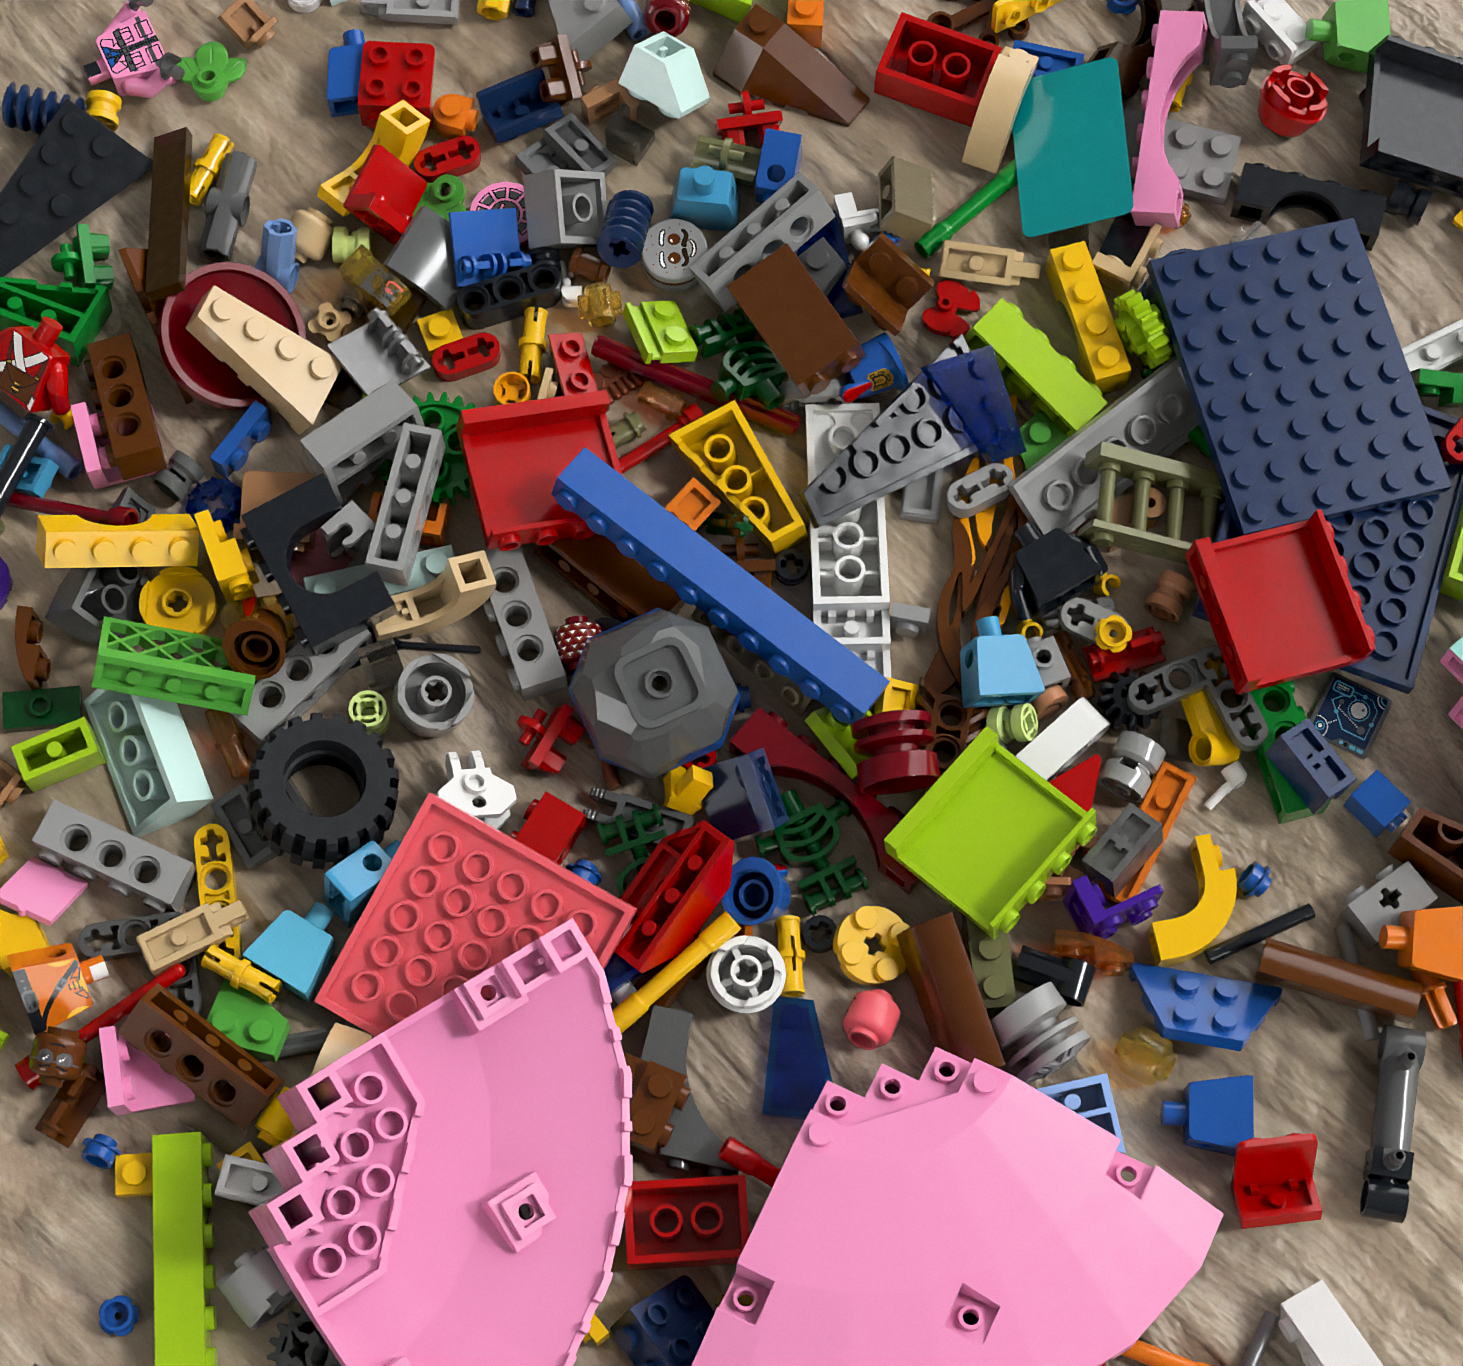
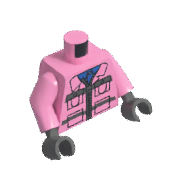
(133, 55)

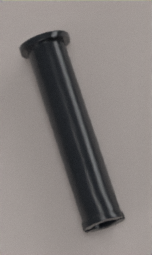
(21, 456)

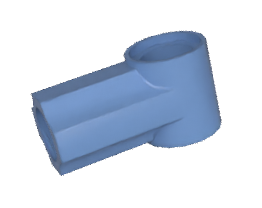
(279, 253)

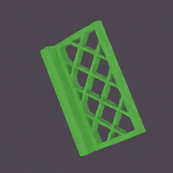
(161, 676)

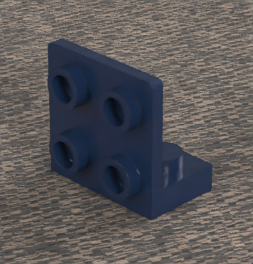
(744, 796)

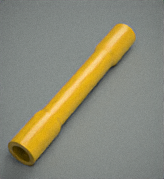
(708, 941)

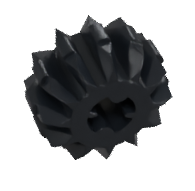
(1116, 704)

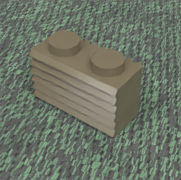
(905, 199)

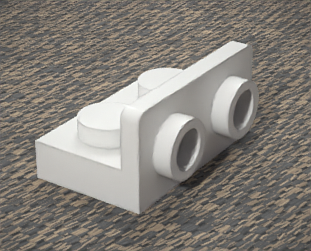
(1278, 30)

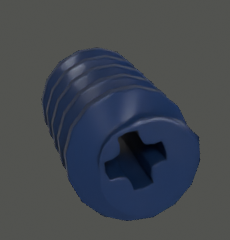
(31, 111)
(625, 228)

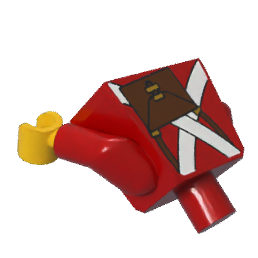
(36, 369)

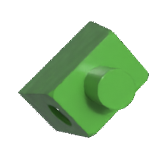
(1350, 31)

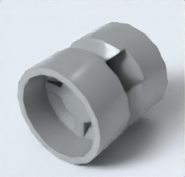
(1133, 763)

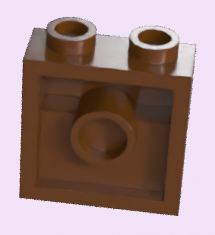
(653, 1101)

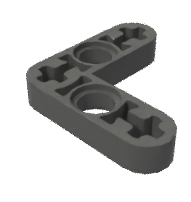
(1201, 680)
(123, 926)

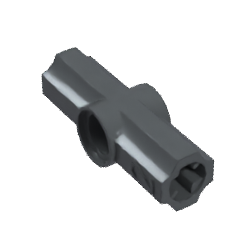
(227, 206)

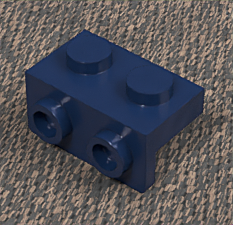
(516, 106)

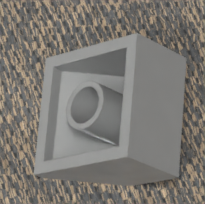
(564, 208)

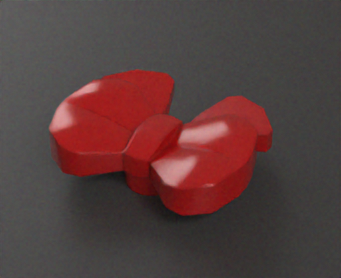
(942, 317)

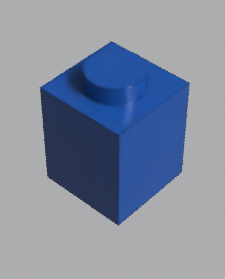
(1378, 804)

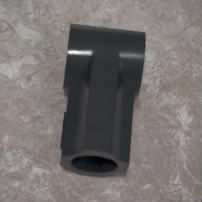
(1068, 975)

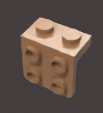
(264, 486)

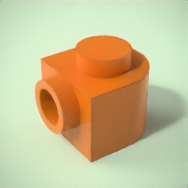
(455, 115)

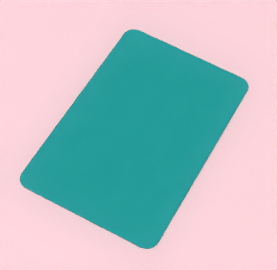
(1072, 149)

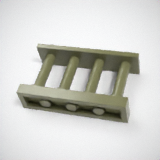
(1148, 470)

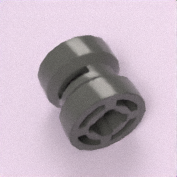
(178, 476)

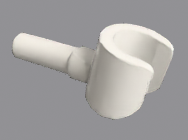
(569, 292)
(1235, 777)

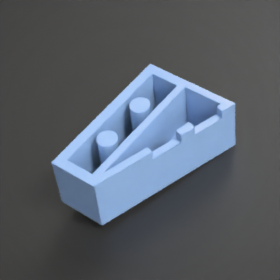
(1091, 1099)

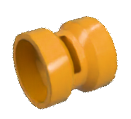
(511, 387)

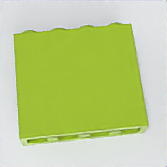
(990, 835)

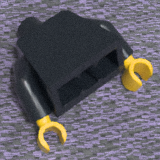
(1052, 572)

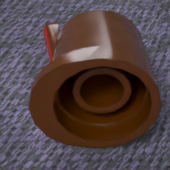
(256, 641)

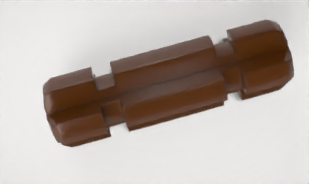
(1081, 686)

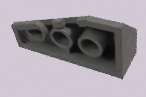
(100, 591)

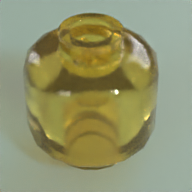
(1145, 1056)

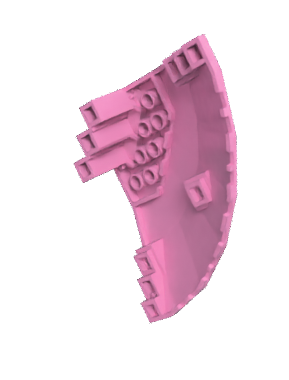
(426, 1147)
(953, 1206)

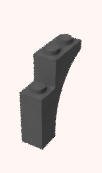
(1228, 46)
(692, 1140)

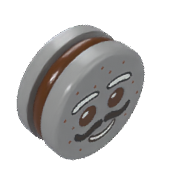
(668, 253)

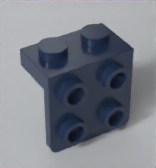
(665, 1326)

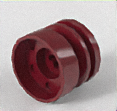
(894, 744)

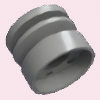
(1038, 1035)

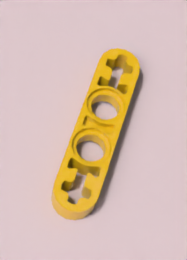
(228, 893)

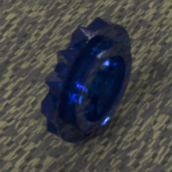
(210, 490)

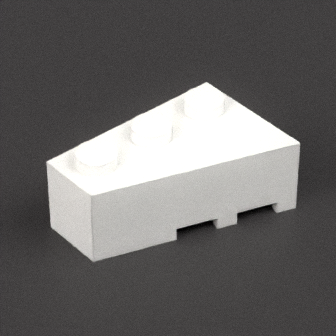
(1323, 1330)

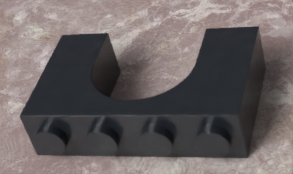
(322, 618)

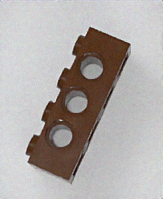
(126, 407)
(195, 1037)

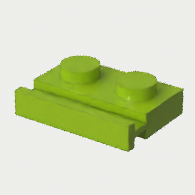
(660, 332)

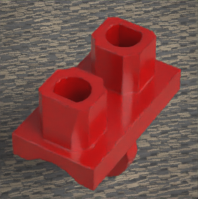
(735, 126)
(560, 725)

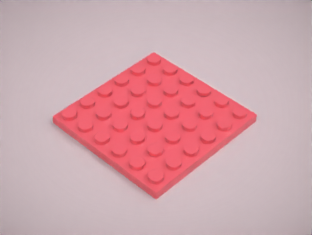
(452, 909)

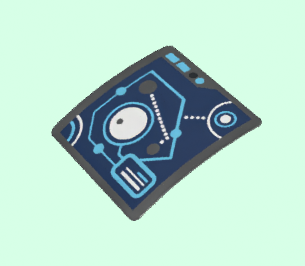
(1350, 715)

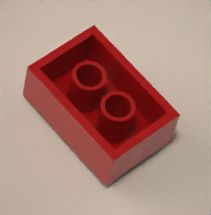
(935, 69)
(686, 1222)

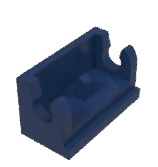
(1310, 765)

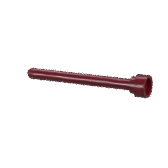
(115, 516)

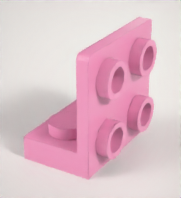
(93, 448)
(135, 1080)

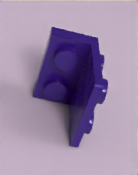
(1086, 908)

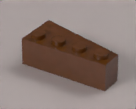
(1434, 850)

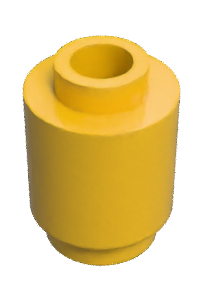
(274, 1122)

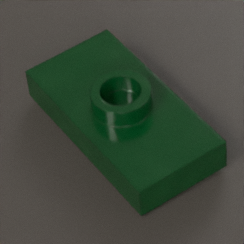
(41, 708)

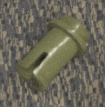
(627, 429)

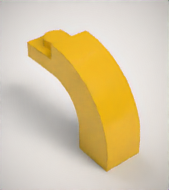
(398, 130)
(1188, 936)

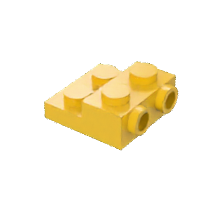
(230, 564)

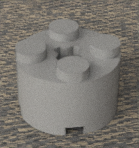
(452, 704)
(256, 1288)

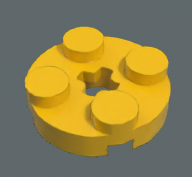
(164, 590)
(853, 953)

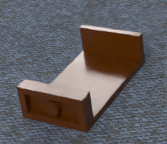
(797, 321)

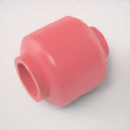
(871, 1019)

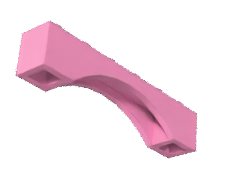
(1178, 51)

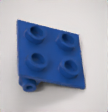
(485, 244)

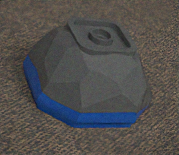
(648, 727)

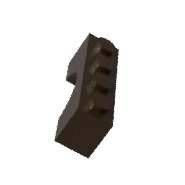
(1133, 58)

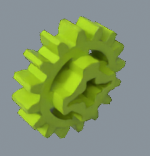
(1142, 328)

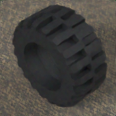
(331, 744)

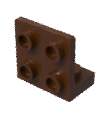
(885, 283)

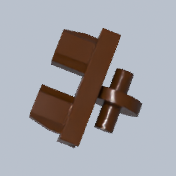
(564, 70)
(759, 569)

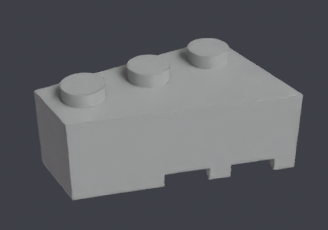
(589, 23)
(360, 439)

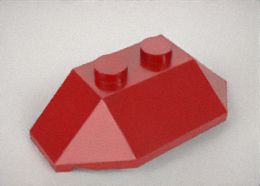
(675, 894)

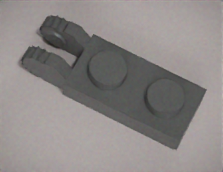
(625, 804)

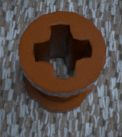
(588, 266)

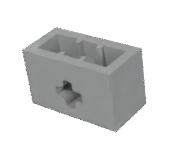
(1403, 888)

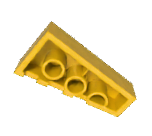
(738, 471)

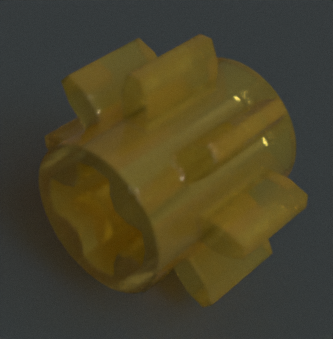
(599, 305)

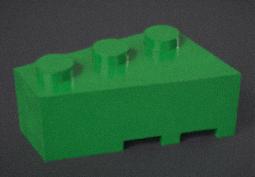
(77, 309)

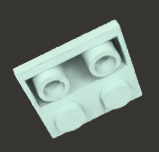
(666, 75)

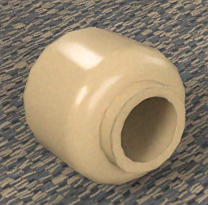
(313, 234)

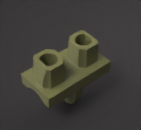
(728, 156)

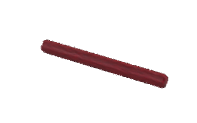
(691, 384)

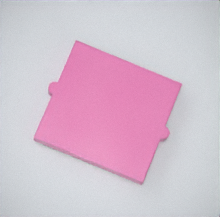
(41, 891)

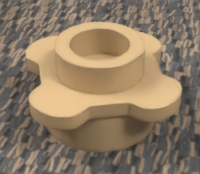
(329, 332)

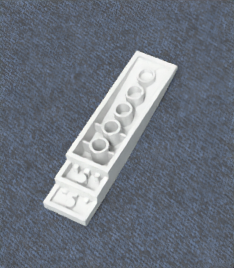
(850, 552)

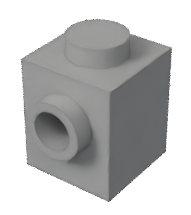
(1049, 662)

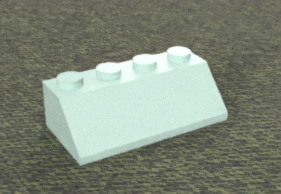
(148, 759)

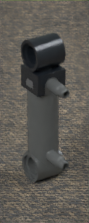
(1389, 1159)

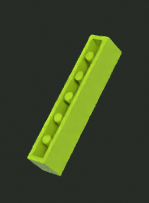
(182, 1250)

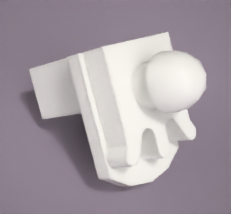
(855, 225)

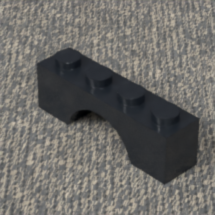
(1267, 191)

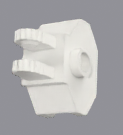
(478, 790)

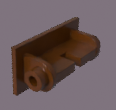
(72, 1106)

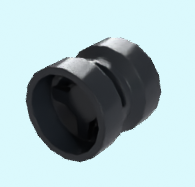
(1408, 202)

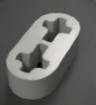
(796, 401)
(978, 488)
(1090, 611)

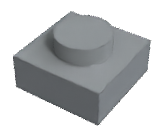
(909, 619)

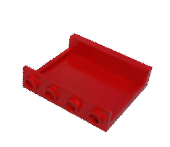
(517, 455)
(1280, 603)

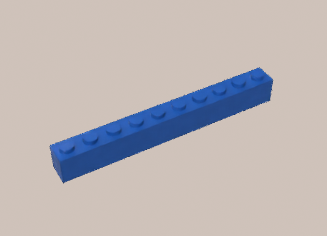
(718, 587)

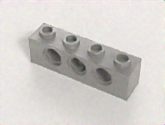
(786, 217)
(405, 503)
(546, 671)
(298, 695)
(65, 824)

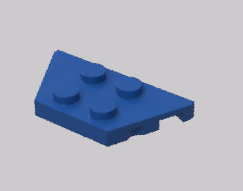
(1203, 1006)

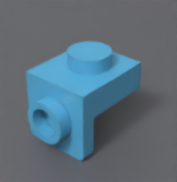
(37, 477)

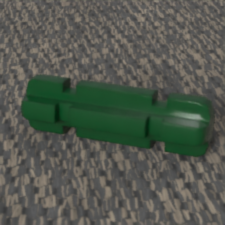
(728, 524)

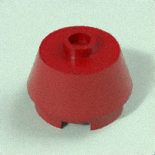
(1291, 101)

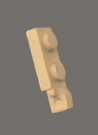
(985, 264)
(190, 934)

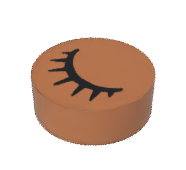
(1050, 702)

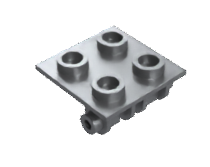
(378, 353)

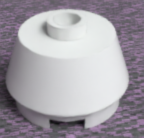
(746, 974)

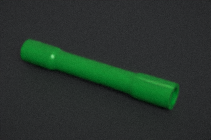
(1003, 181)

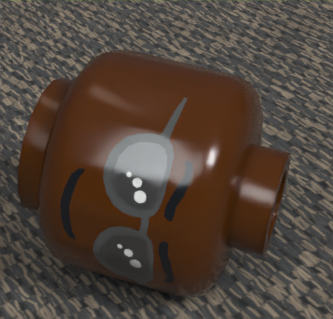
(57, 1056)

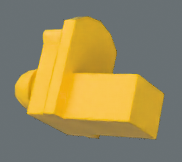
(686, 788)

